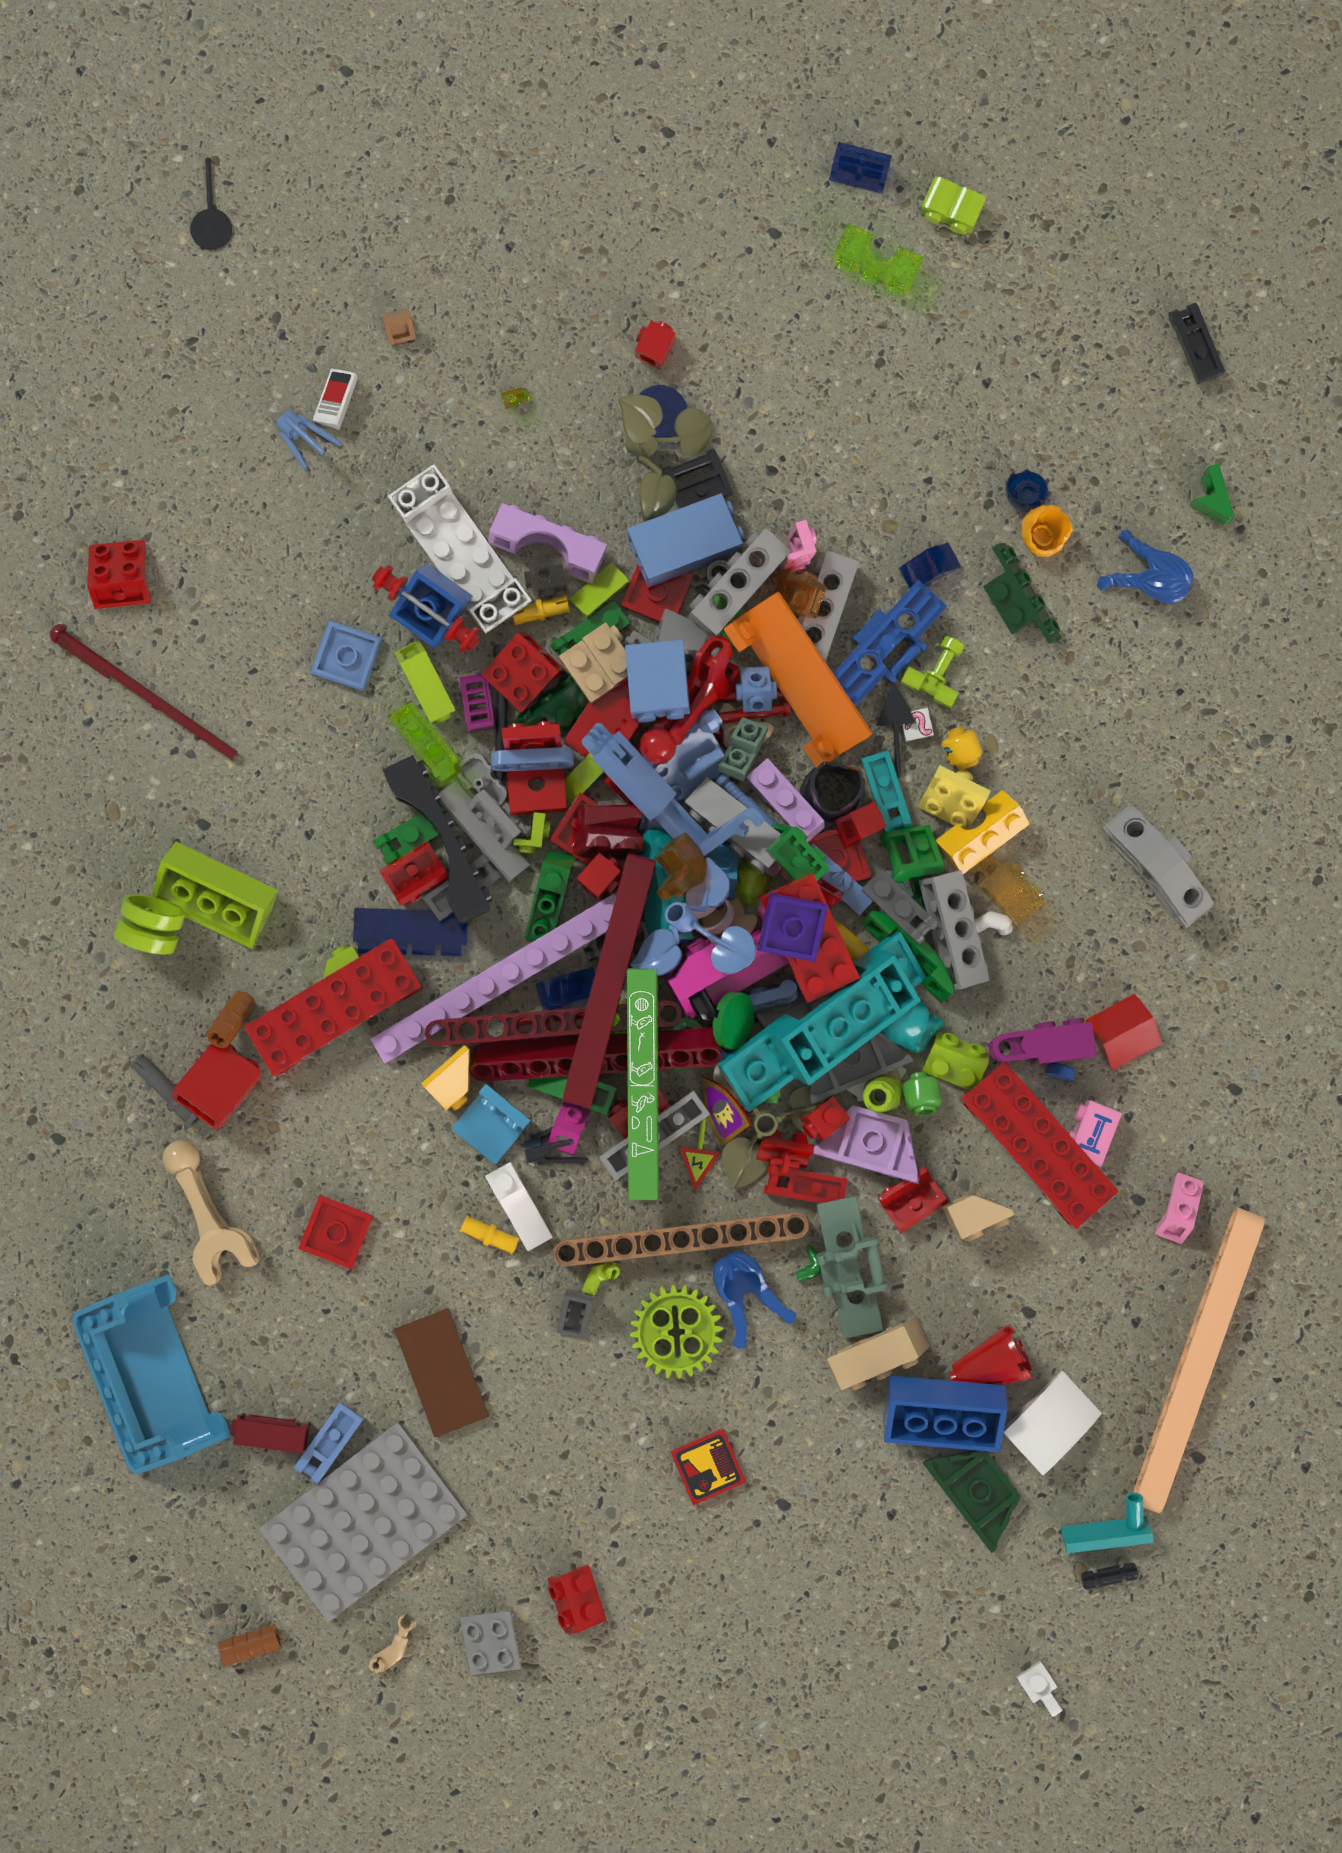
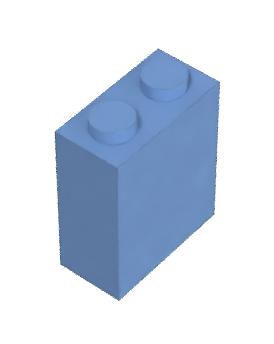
(657, 680)

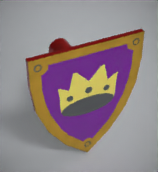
(725, 1112)

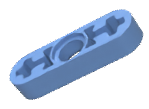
(532, 759)

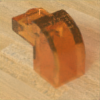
(683, 863)

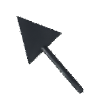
(895, 713)

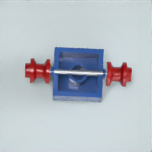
(429, 606)

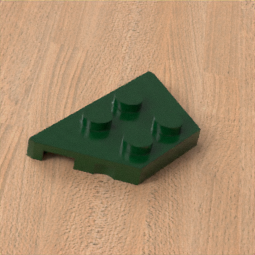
(977, 1491)

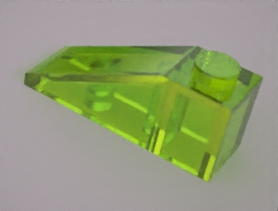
(425, 743)

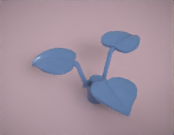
(734, 949)

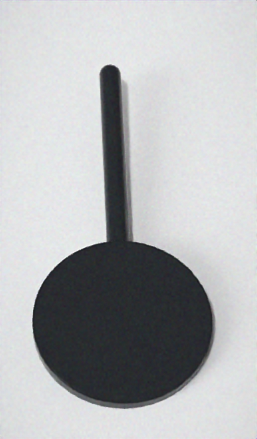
(211, 227)

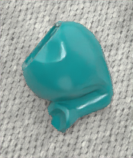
(914, 1028)

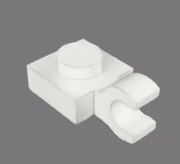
(1039, 1685)

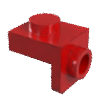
(824, 1119)

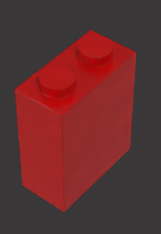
(217, 1085)

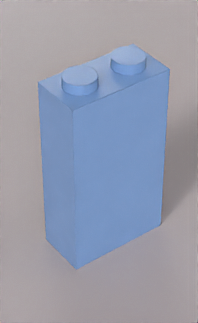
(685, 540)

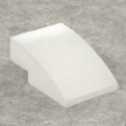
(1051, 1422)

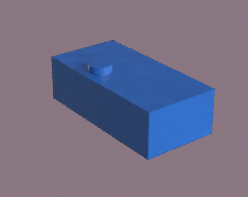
(945, 1413)

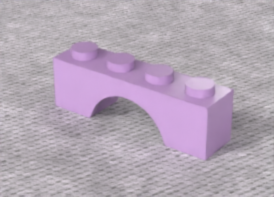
(516, 529)

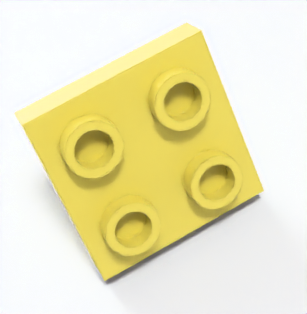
(954, 797)

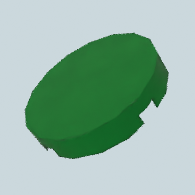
(734, 1020)

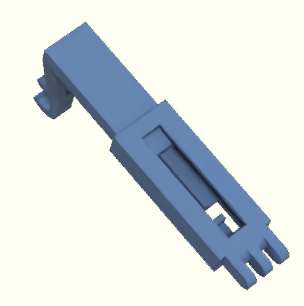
(653, 794)

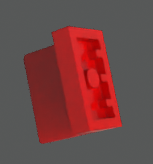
(118, 574)
(522, 670)

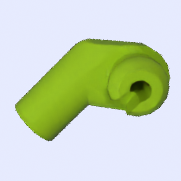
(599, 1273)

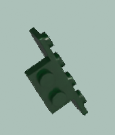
(1016, 598)
(559, 705)

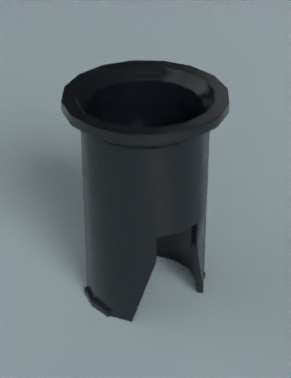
(810, 794)

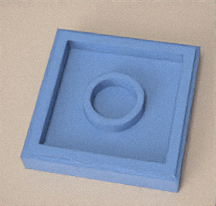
(346, 656)

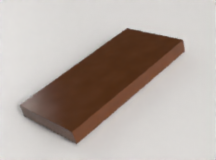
(441, 1372)

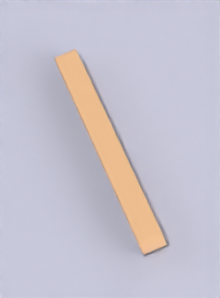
(1198, 1358)

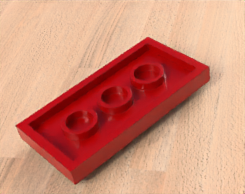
(833, 963)

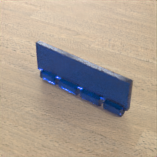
(408, 927)

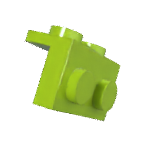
(956, 1061)

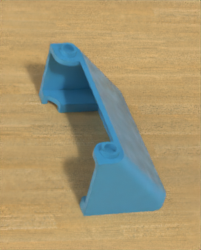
(146, 1377)

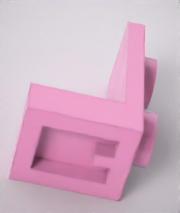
(1182, 1209)

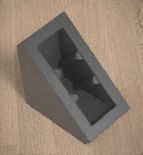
(575, 1313)

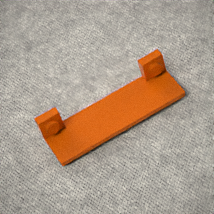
(801, 677)

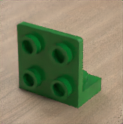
(795, 854)

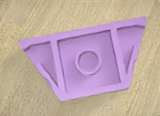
(873, 1143)

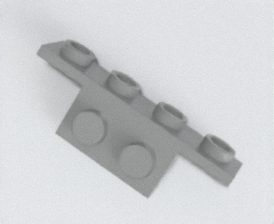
(487, 827)

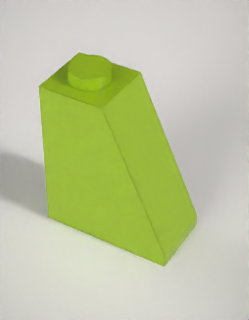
(425, 682)

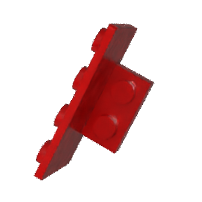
(612, 712)

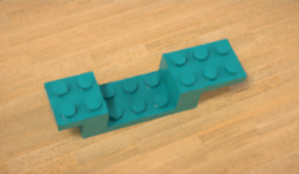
(832, 1030)

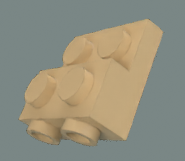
(597, 662)

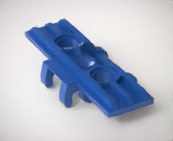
(882, 636)

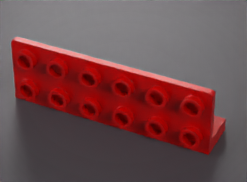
(333, 1007)
(1039, 1145)

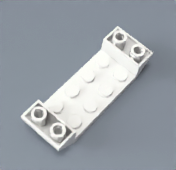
(458, 548)

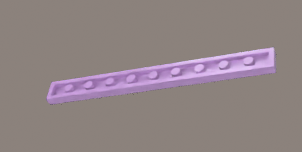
(496, 979)

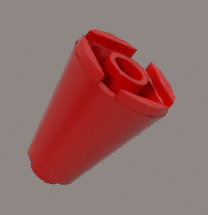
(994, 1361)

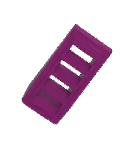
(479, 725)

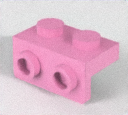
(801, 542)

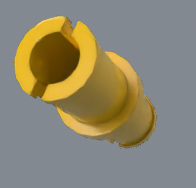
(542, 610)
(489, 1234)

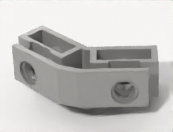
(1160, 864)

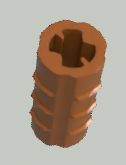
(231, 1019)
(250, 1645)

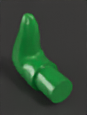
(812, 1270)

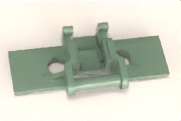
(841, 1267)

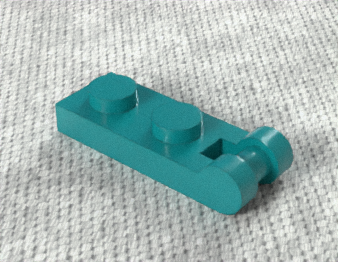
(886, 789)

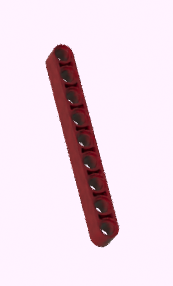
(609, 980)
(539, 1029)
(554, 1056)

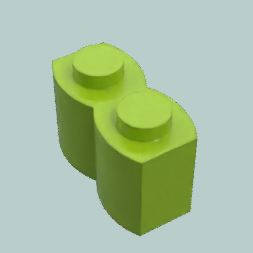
(952, 205)

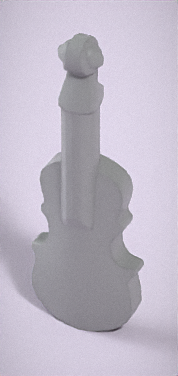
(479, 775)

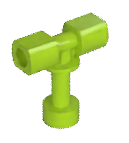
(932, 681)

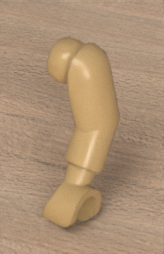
(394, 1652)

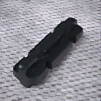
(1109, 1575)

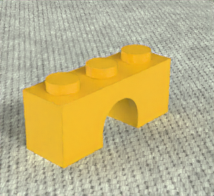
(969, 847)

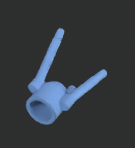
(294, 426)

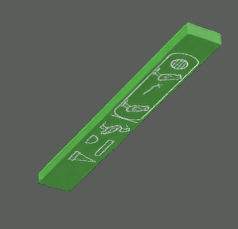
(642, 1083)

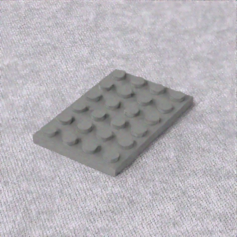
(363, 1521)

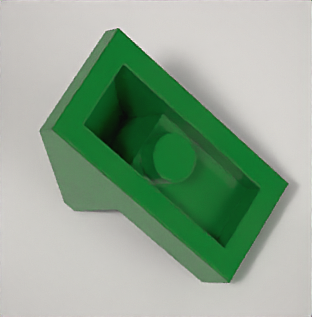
(1217, 503)

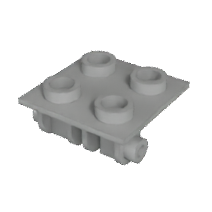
(491, 1642)

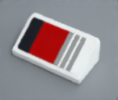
(335, 398)

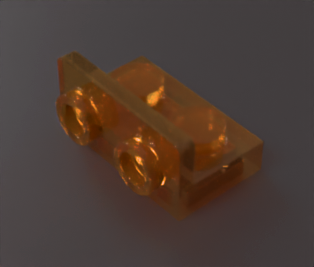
(800, 592)

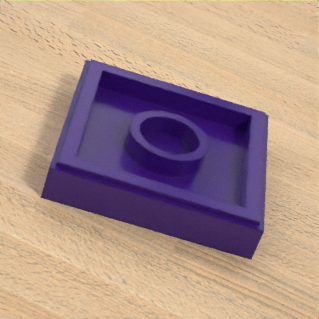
(792, 927)

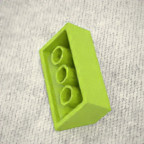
(214, 894)

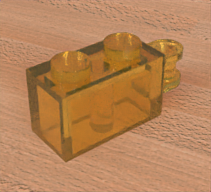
(1009, 889)

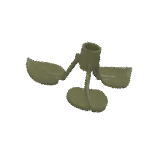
(640, 418)
(740, 1153)

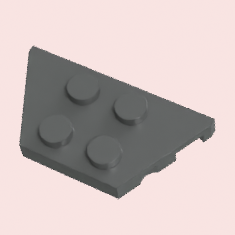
(867, 1062)

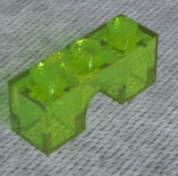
(896, 273)

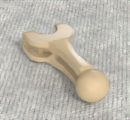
(182, 1160)

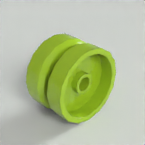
(149, 924)

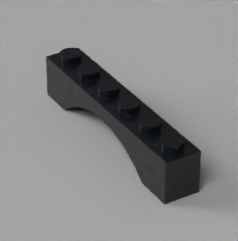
(411, 788)

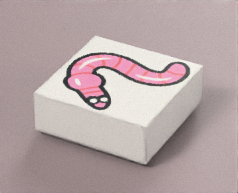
(920, 729)

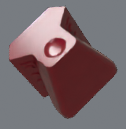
(608, 831)

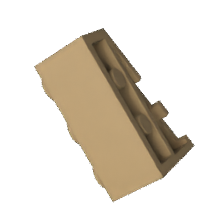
(879, 1354)

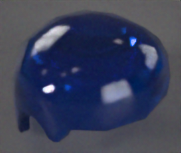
(1026, 490)

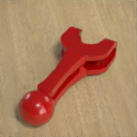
(705, 687)

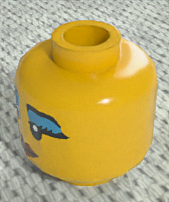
(962, 748)

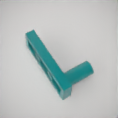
(1111, 1533)

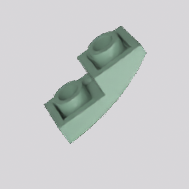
(743, 749)

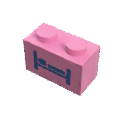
(1095, 1129)

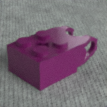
(1047, 1043)

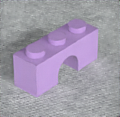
(784, 799)

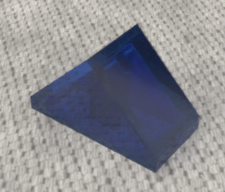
(930, 565)

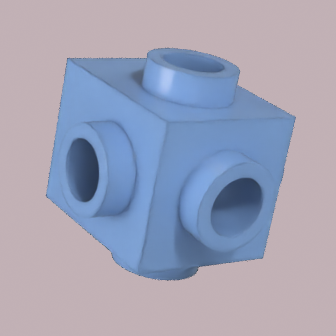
(756, 695)

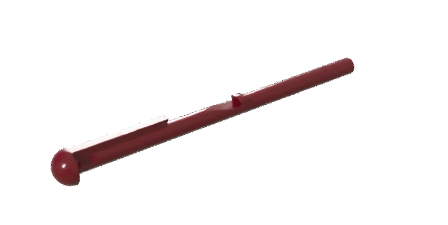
(61, 637)

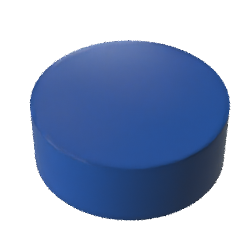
(1060, 1072)

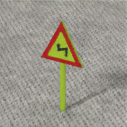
(698, 1160)

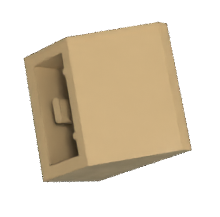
(973, 1214)

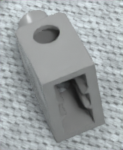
(676, 627)

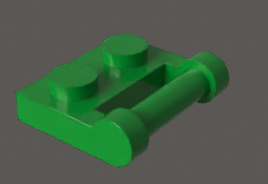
(921, 849)

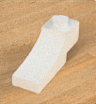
(519, 1206)

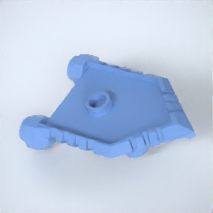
(694, 758)

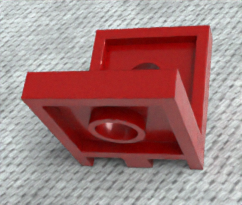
(553, 795)

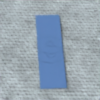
(852, 890)

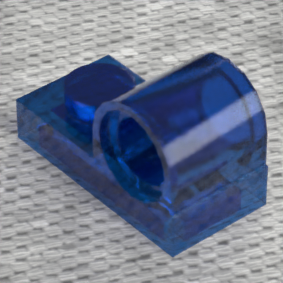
(565, 989)

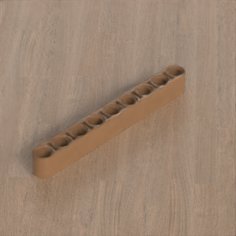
(695, 1243)

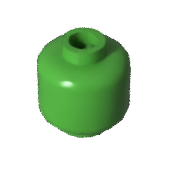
(922, 1094)

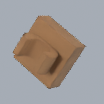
(399, 327)

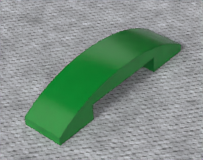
(938, 979)

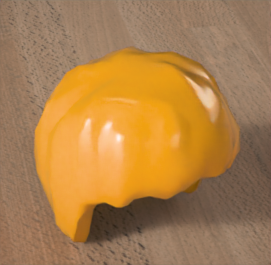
(1045, 530)

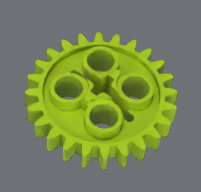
(702, 1329)

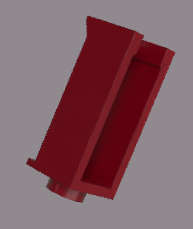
(270, 1433)

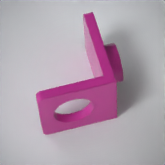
(570, 1124)

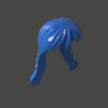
(1166, 579)
(739, 1274)

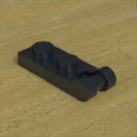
(1196, 343)

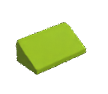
(596, 595)

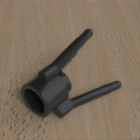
(538, 1149)

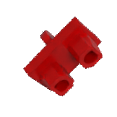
(785, 1153)

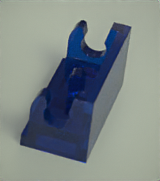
(860, 167)

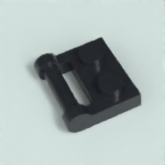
(703, 486)

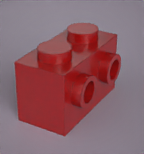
(601, 877)

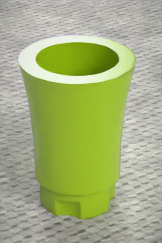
(890, 1087)

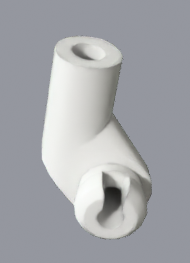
(996, 921)

